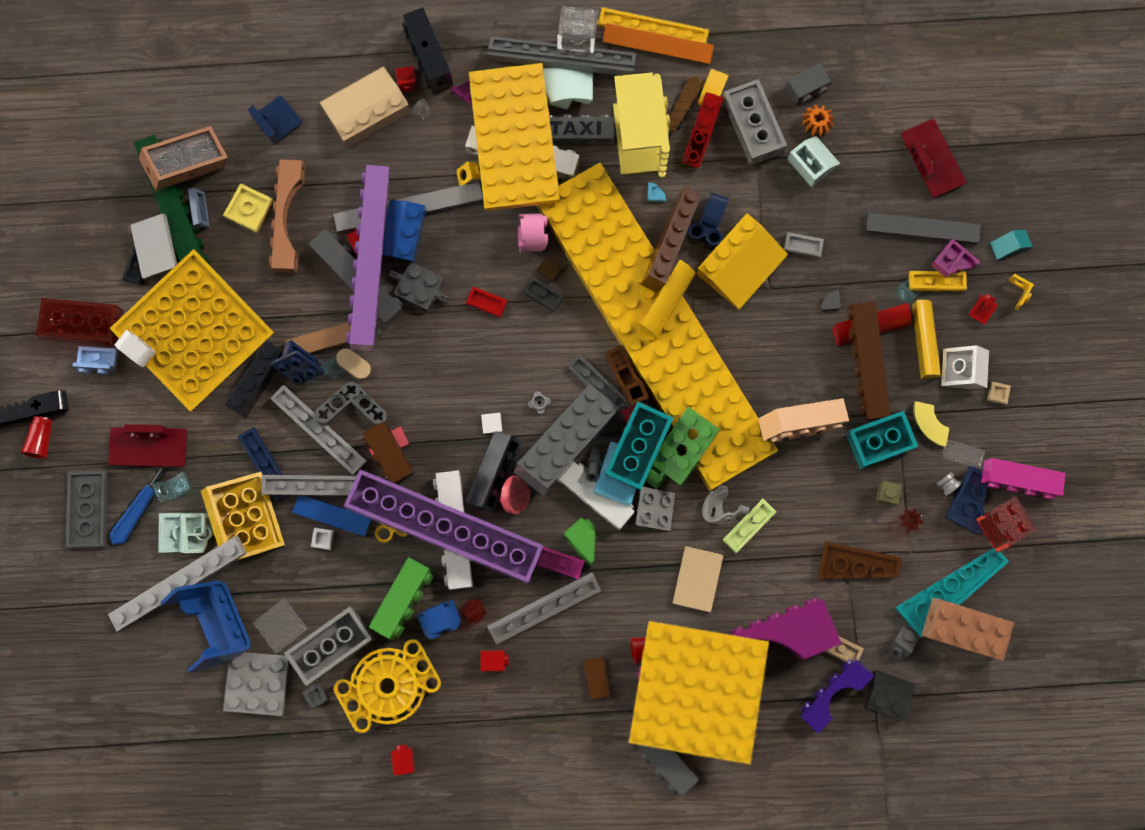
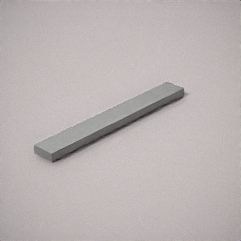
(433, 201)

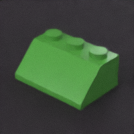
(582, 539)

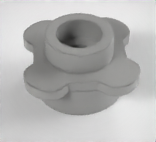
(539, 407)

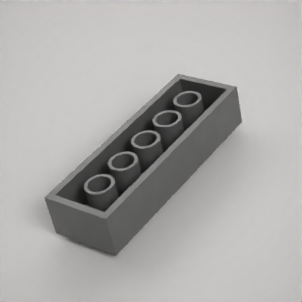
(566, 440)

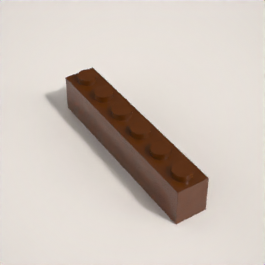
(671, 240)
(869, 360)

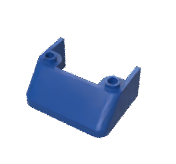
(218, 620)

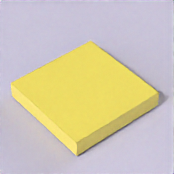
(248, 208)

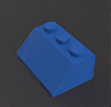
(403, 230)

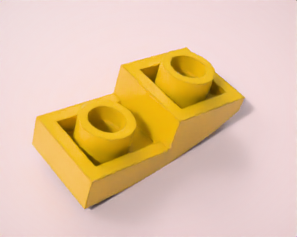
(714, 84)

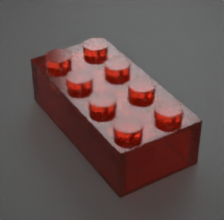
(78, 322)

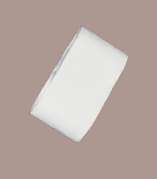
(135, 348)

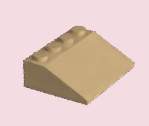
(366, 107)

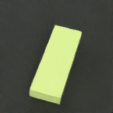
(749, 525)

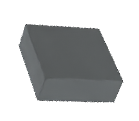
(315, 696)

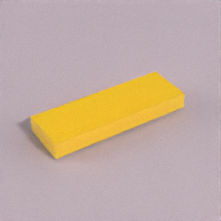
(936, 281)

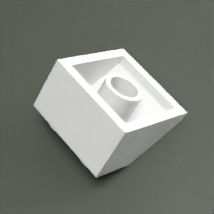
(965, 367)

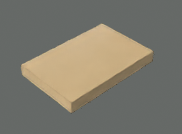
(697, 579)

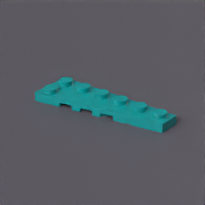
(952, 588)

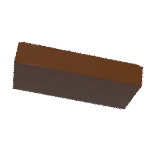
(596, 678)

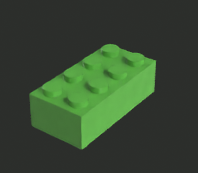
(401, 599)

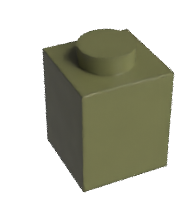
(888, 493)

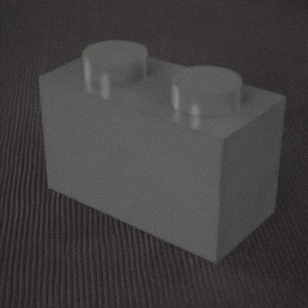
(808, 84)

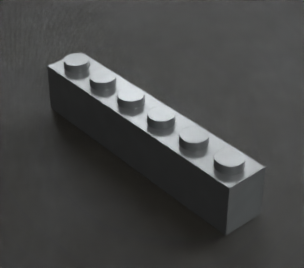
(341, 263)

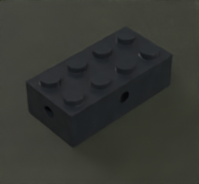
(427, 51)

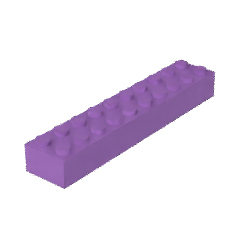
(443, 526)

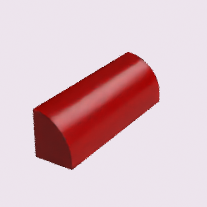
(888, 320)

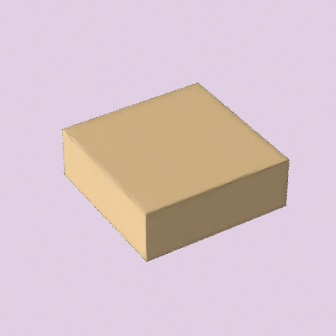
(998, 393)

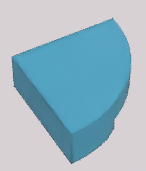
(655, 194)

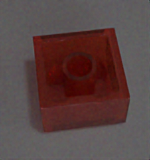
(1006, 524)

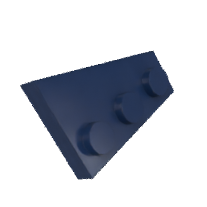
(968, 501)

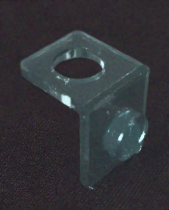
(905, 293)
(328, 368)
(174, 487)

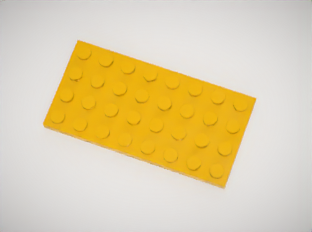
(514, 137)

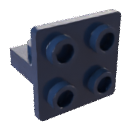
(297, 364)

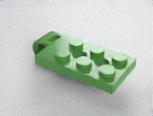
(669, 461)

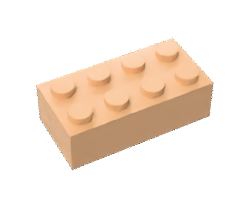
(803, 420)

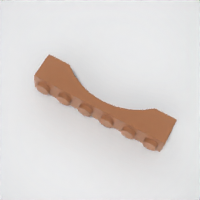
(290, 180)

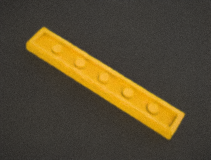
(652, 25)

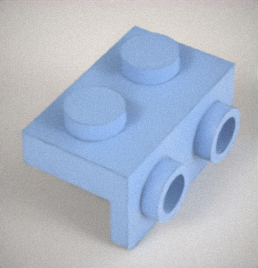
(96, 359)

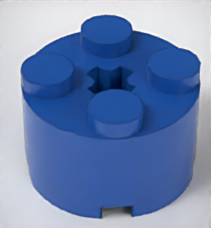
(439, 618)

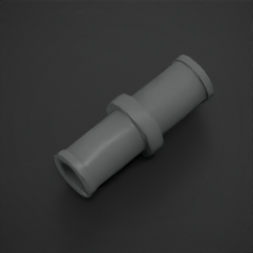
(593, 464)

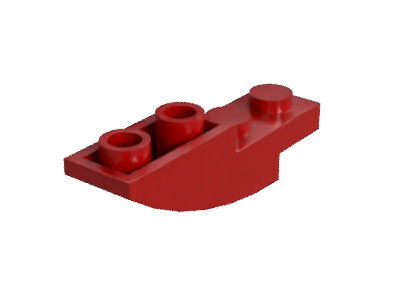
(702, 130)

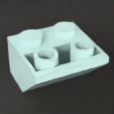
(812, 160)

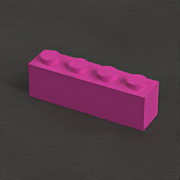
(1023, 478)

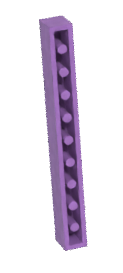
(369, 258)

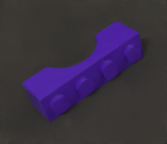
(852, 676)

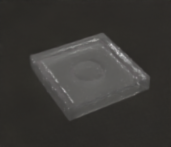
(280, 625)

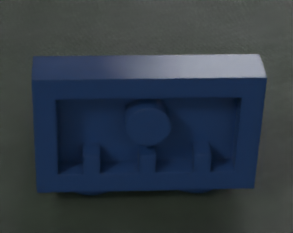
(276, 119)

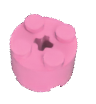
(531, 233)

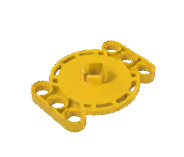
(369, 683)

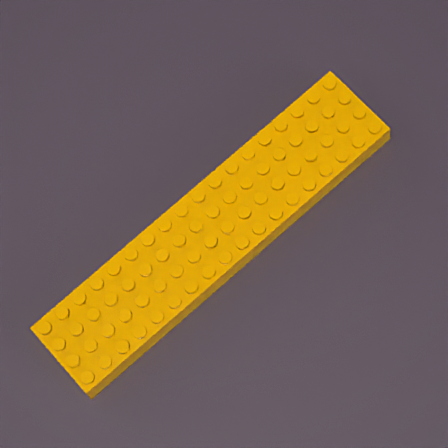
(682, 363)

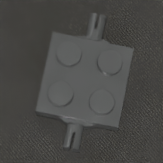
(419, 286)

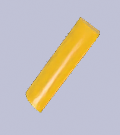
(668, 299)
(926, 339)

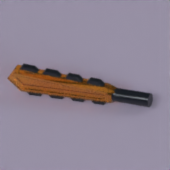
(686, 99)

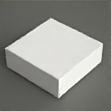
(491, 423)
(322, 539)

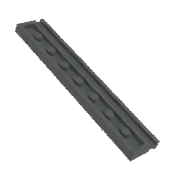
(547, 53)

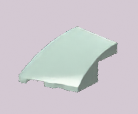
(568, 85)
(184, 532)

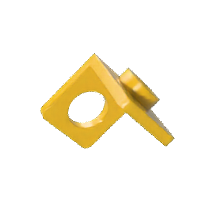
(472, 170)
(1027, 286)

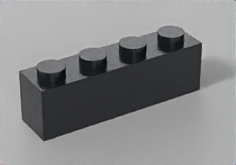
(254, 380)
(494, 471)

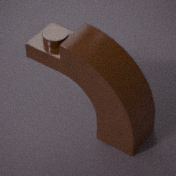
(627, 380)

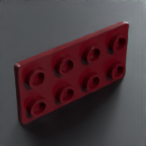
(933, 158)
(147, 446)

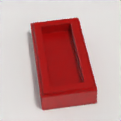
(486, 302)

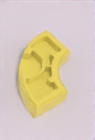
(929, 425)

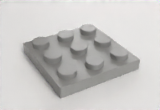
(257, 684)

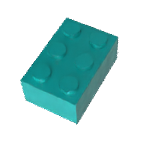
(881, 440)

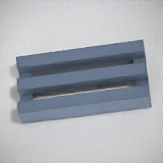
(198, 208)

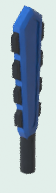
(130, 519)

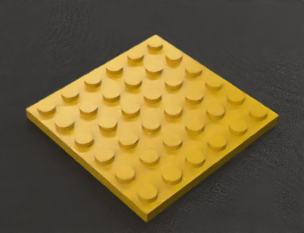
(195, 328)
(699, 692)

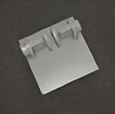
(655, 509)

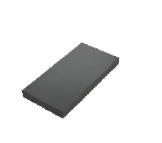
(86, 509)

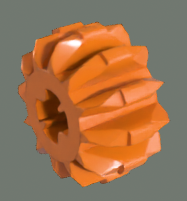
(818, 127)

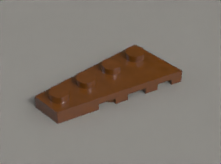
(850, 562)

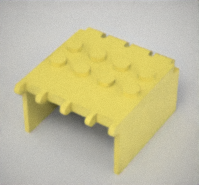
(641, 124)

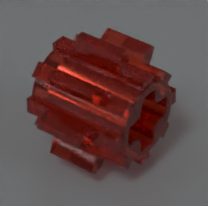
(914, 525)
(474, 610)

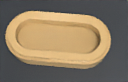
(353, 364)

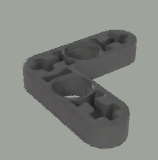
(354, 400)

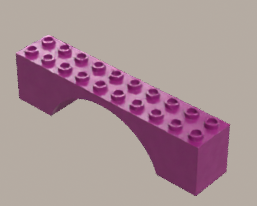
(800, 630)

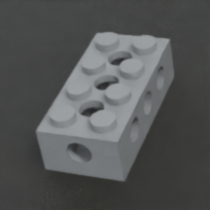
(759, 112)

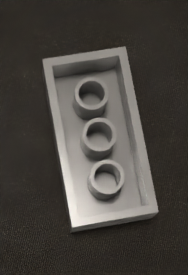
(329, 646)

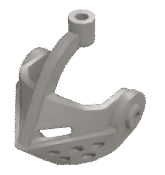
(715, 500)

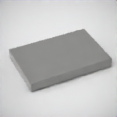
(154, 246)

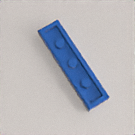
(332, 515)

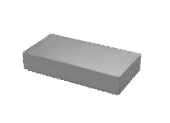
(803, 245)

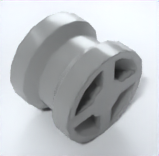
(948, 483)

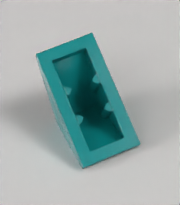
(1011, 244)

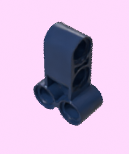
(709, 222)

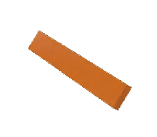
(658, 43)

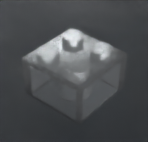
(577, 29)

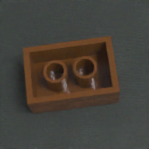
(387, 453)

